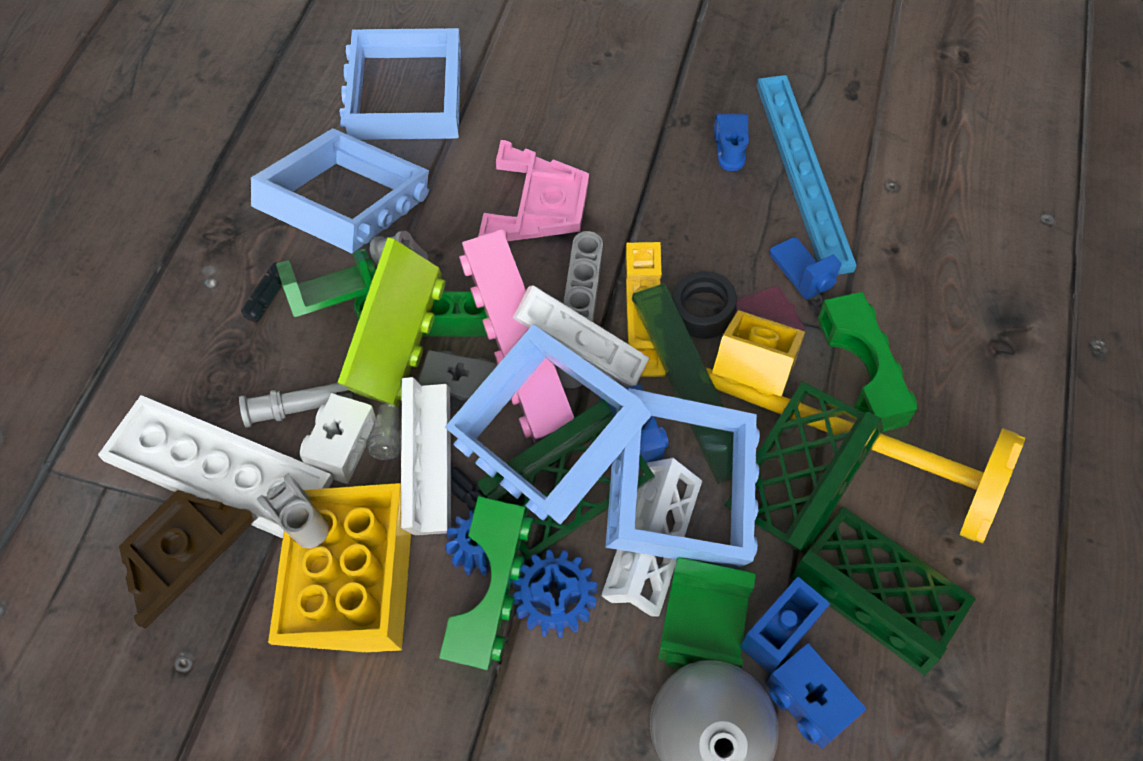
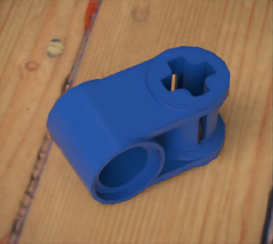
(731, 139)

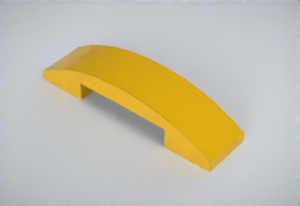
(642, 272)

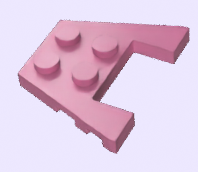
(550, 198)

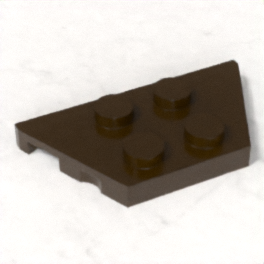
(177, 548)

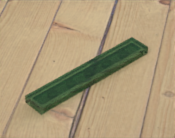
(685, 372)

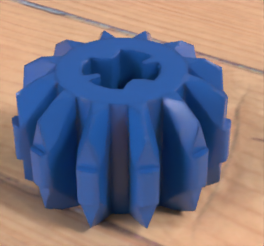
(462, 549)

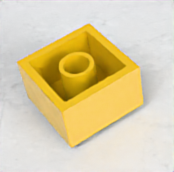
(758, 353)

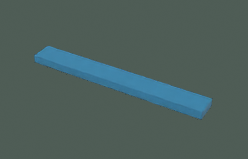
(804, 172)

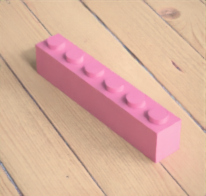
(500, 293)

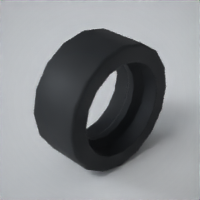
(711, 283)

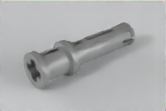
(278, 405)

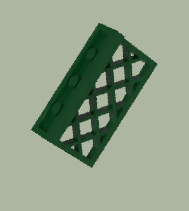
(548, 452)
(836, 475)
(869, 607)

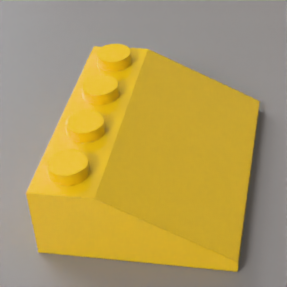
(353, 583)

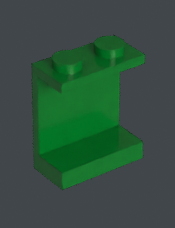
(328, 288)
(705, 614)

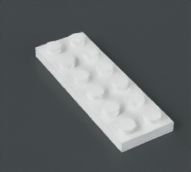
(204, 460)

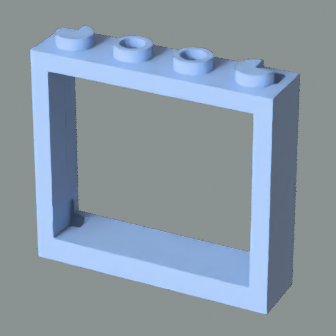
(401, 44)
(275, 185)
(501, 387)
(744, 509)

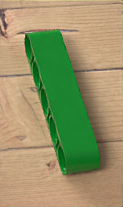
(456, 316)

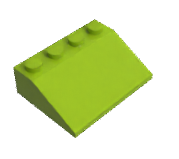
(392, 324)

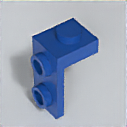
(802, 269)

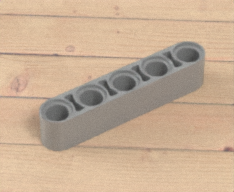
(586, 266)

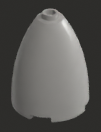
(709, 704)

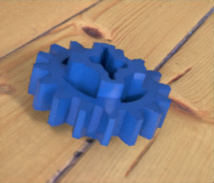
(540, 597)

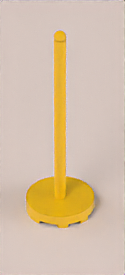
(989, 484)

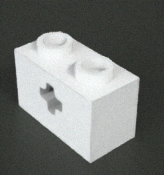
(338, 437)

